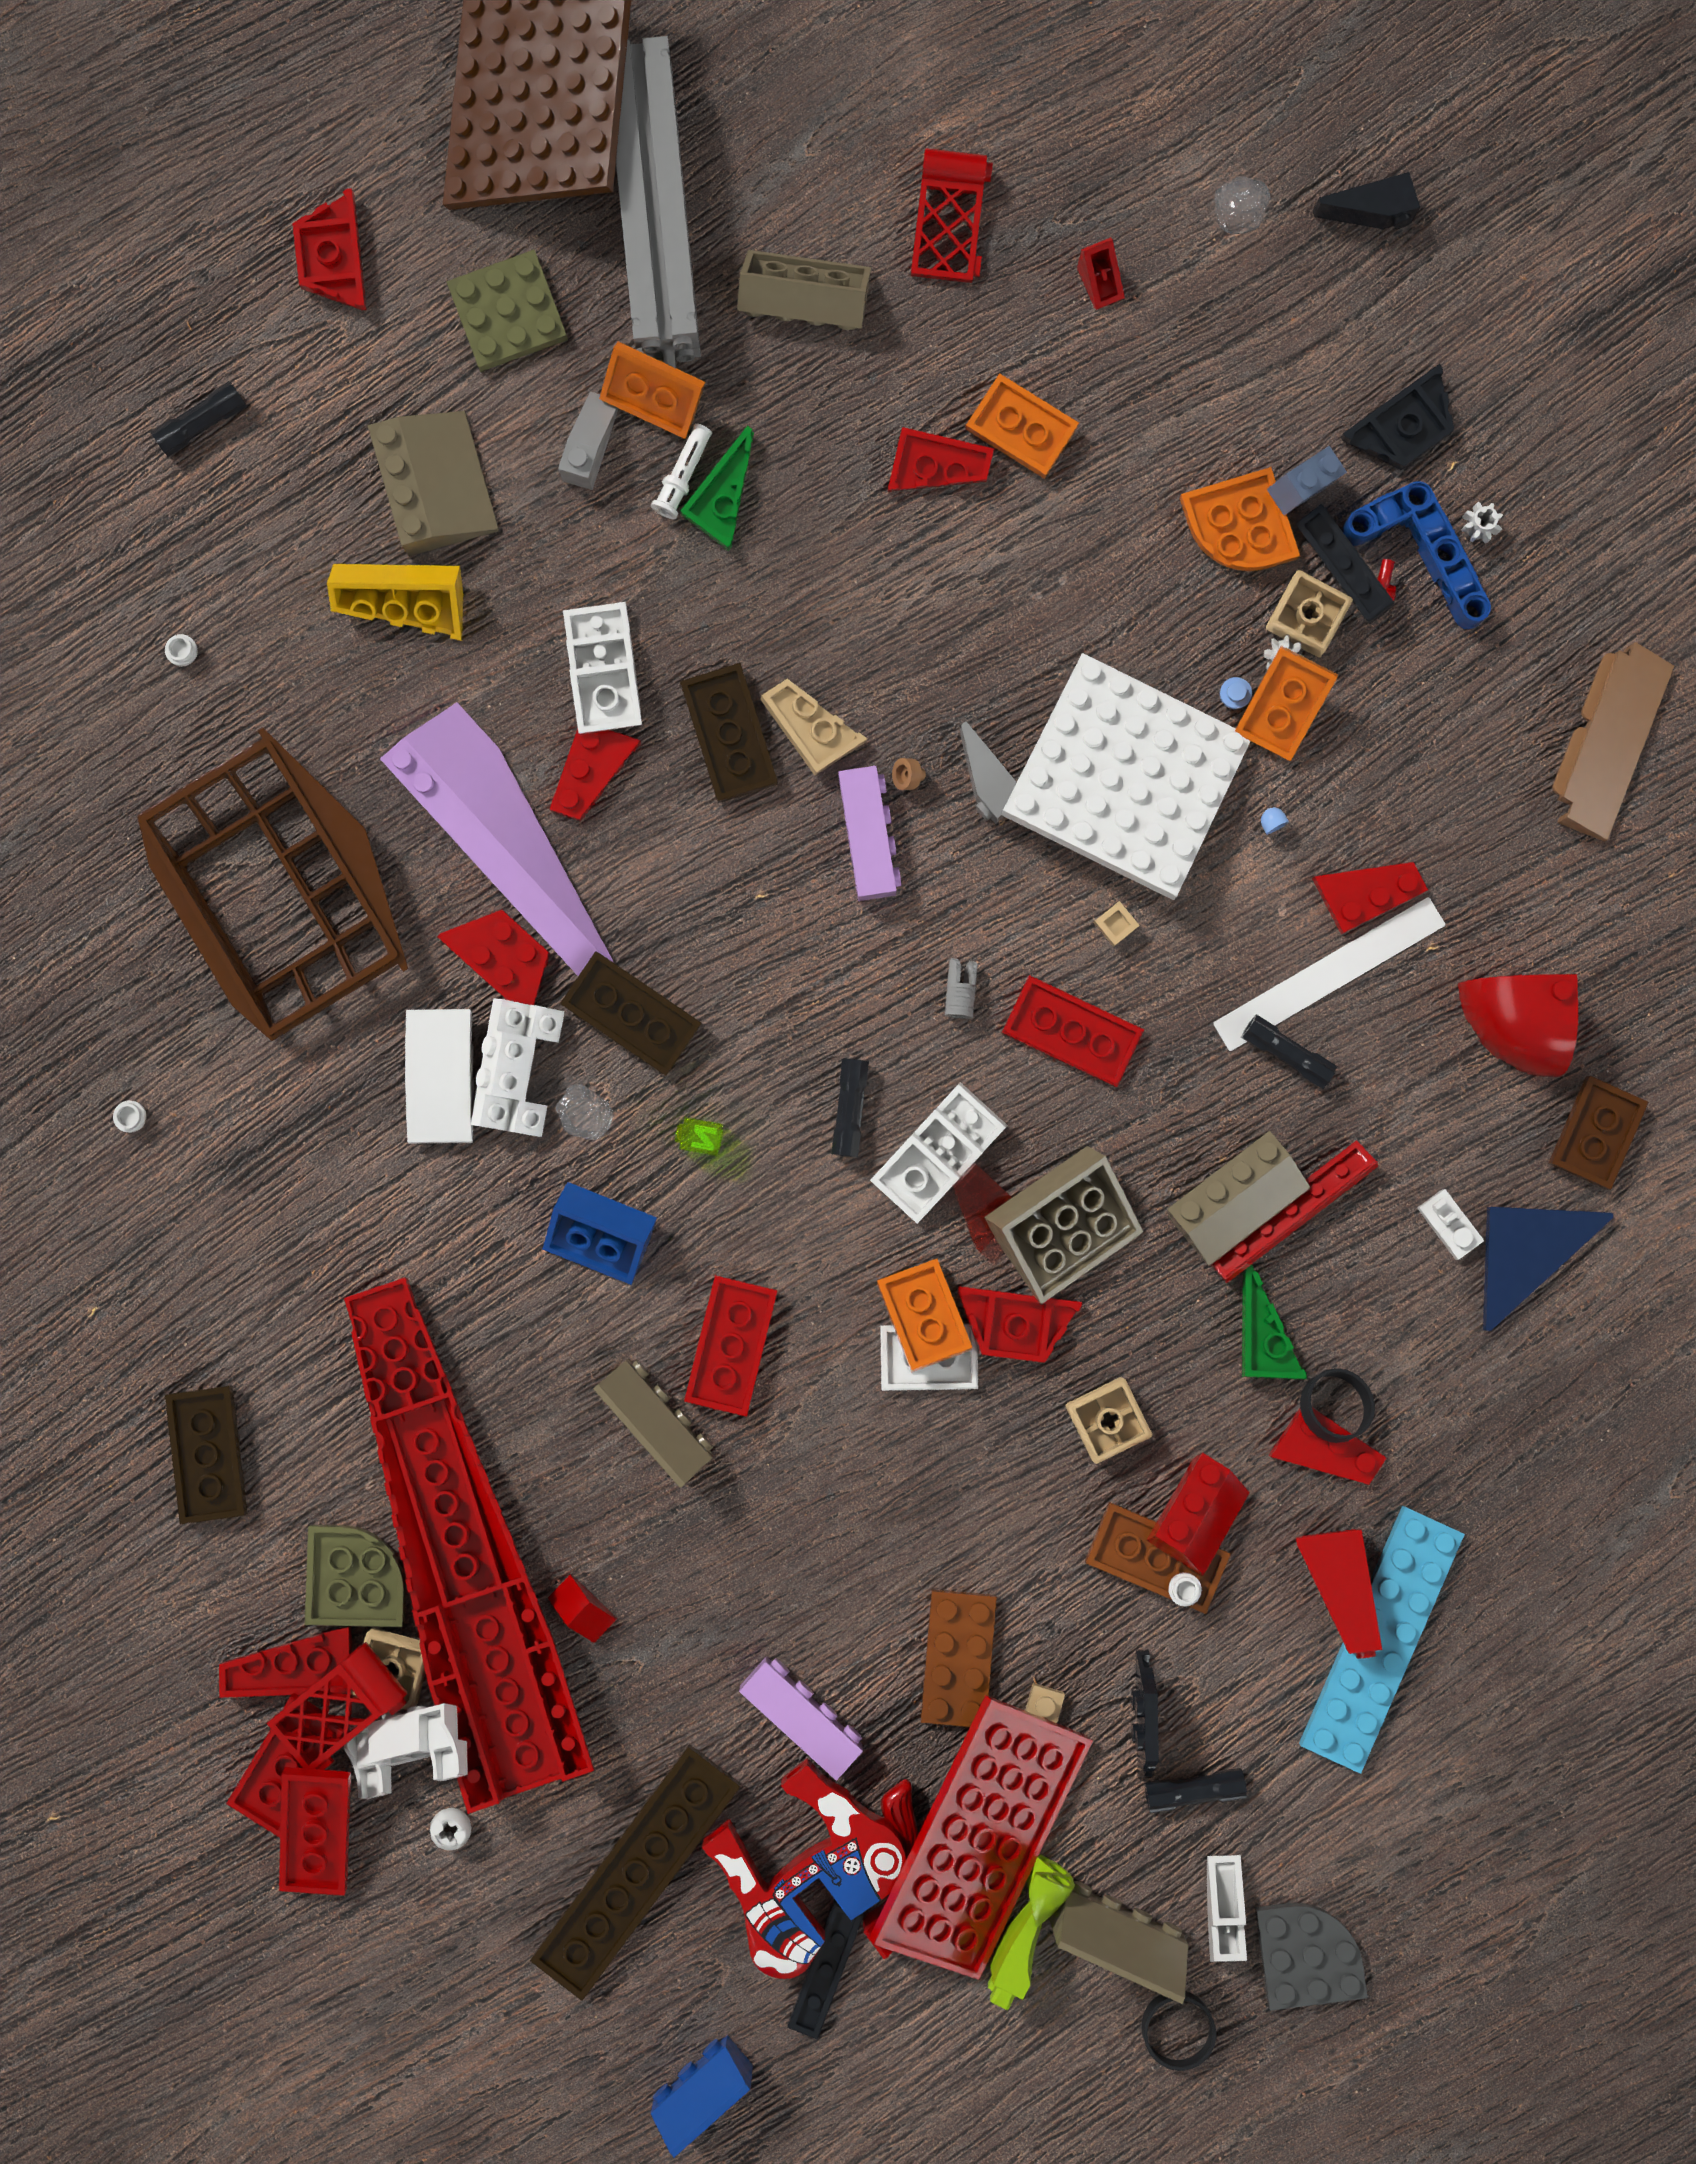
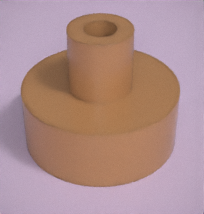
(907, 774)

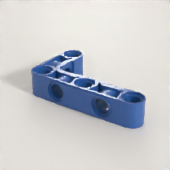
(1432, 533)

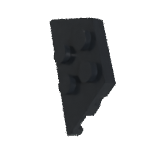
(1406, 423)
(1145, 1704)

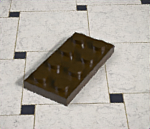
(729, 732)
(631, 1013)
(206, 1454)

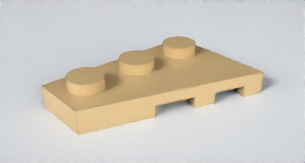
(809, 727)

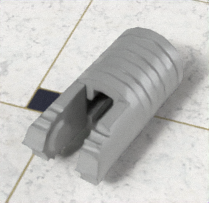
(959, 995)

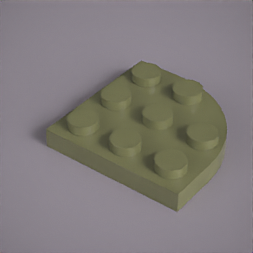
(352, 1579)

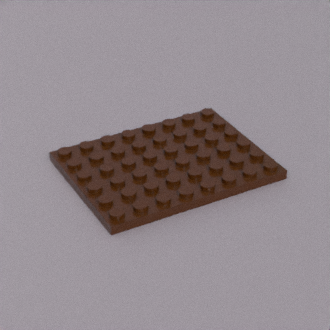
(536, 100)

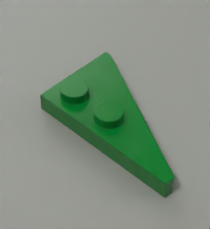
(718, 498)
(1264, 1344)

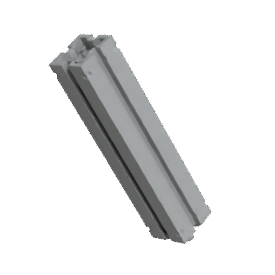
(655, 208)

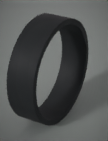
(1362, 1389)
(1184, 2064)

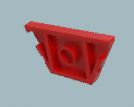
(330, 252)
(501, 955)
(1016, 1323)

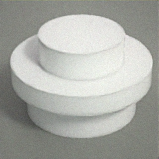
(181, 650)
(129, 1116)
(1184, 1589)

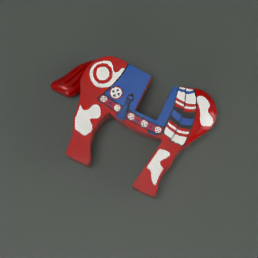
(854, 1865)

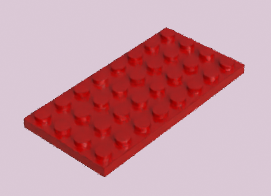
(981, 1838)

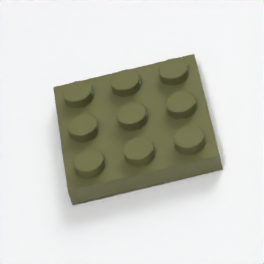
(507, 310)

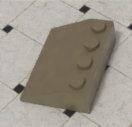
(433, 480)
(1065, 1223)
(1122, 1941)

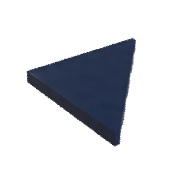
(1526, 1250)

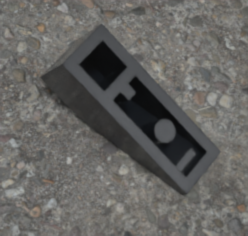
(1372, 205)

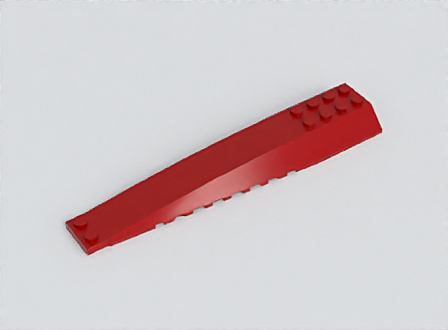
(467, 1585)

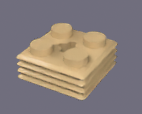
(1328, 612)
(1129, 1426)
(407, 1658)

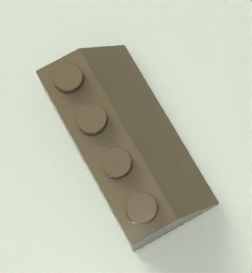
(803, 289)
(1238, 1198)
(655, 1422)

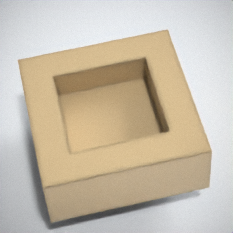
(1116, 923)
(1045, 1702)

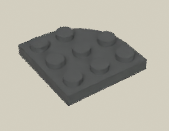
(1307, 1957)

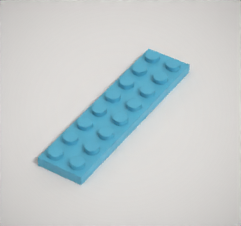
(1404, 1594)

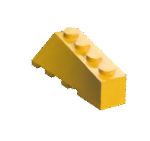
(401, 594)

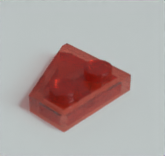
(977, 1198)

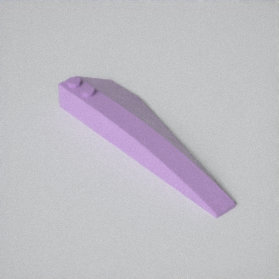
(479, 803)

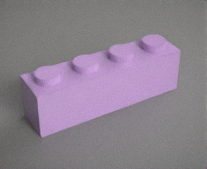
(867, 833)
(801, 1717)

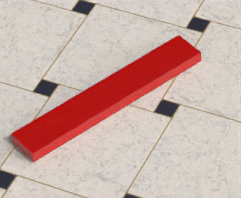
(1325, 1187)

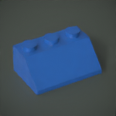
(599, 1233)
(701, 2094)

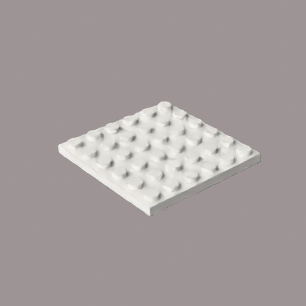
(1127, 776)

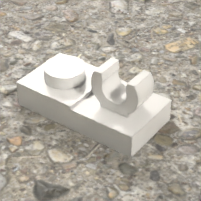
(1450, 1224)

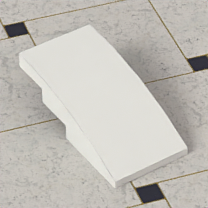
(602, 668)
(439, 1076)
(938, 1152)

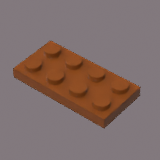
(1124, 1552)
(957, 1656)

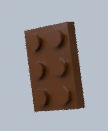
(1598, 1132)

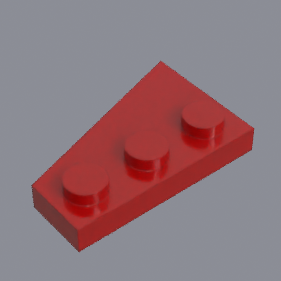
(1346, 1459)

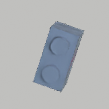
(1306, 480)

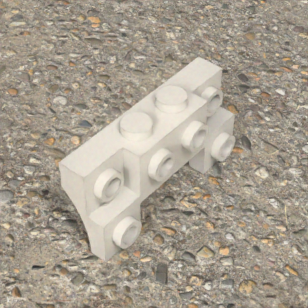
(507, 1066)
(404, 1739)

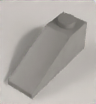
(587, 442)
(988, 777)

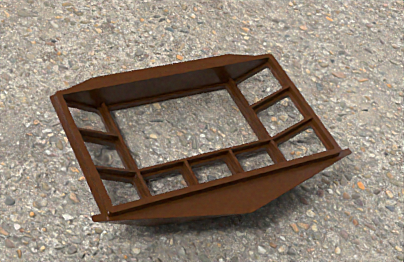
(346, 843)

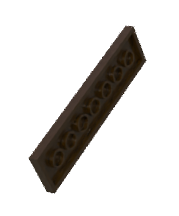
(635, 1872)

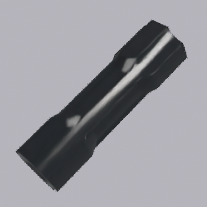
(217, 406)
(1308, 1064)
(850, 1105)
(1219, 1786)

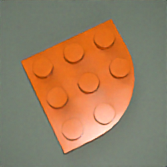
(1240, 523)

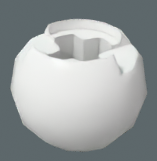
(447, 1840)

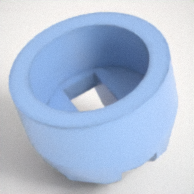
(1273, 820)

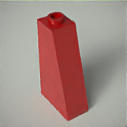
(1343, 1579)

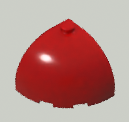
(1525, 1019)

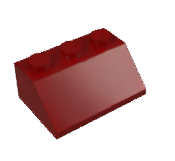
(1199, 1513)

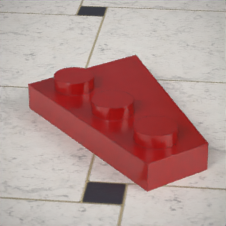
(937, 461)
(589, 769)
(1366, 893)

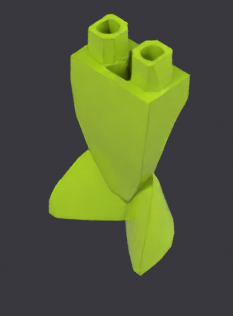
(1013, 1956)

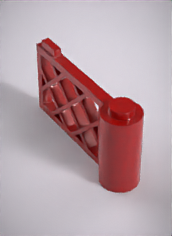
(951, 173)
(373, 1687)

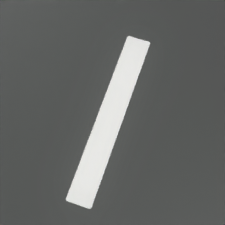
(1333, 971)

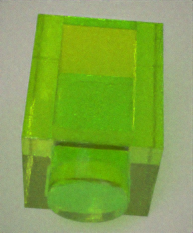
(700, 1136)

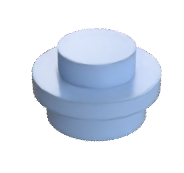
(1235, 693)

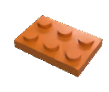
(651, 390)
(1022, 426)
(1286, 703)
(924, 1315)

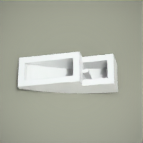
(1226, 1909)

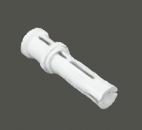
(675, 485)

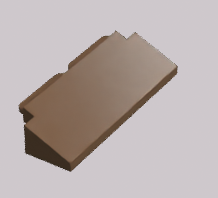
(1607, 750)

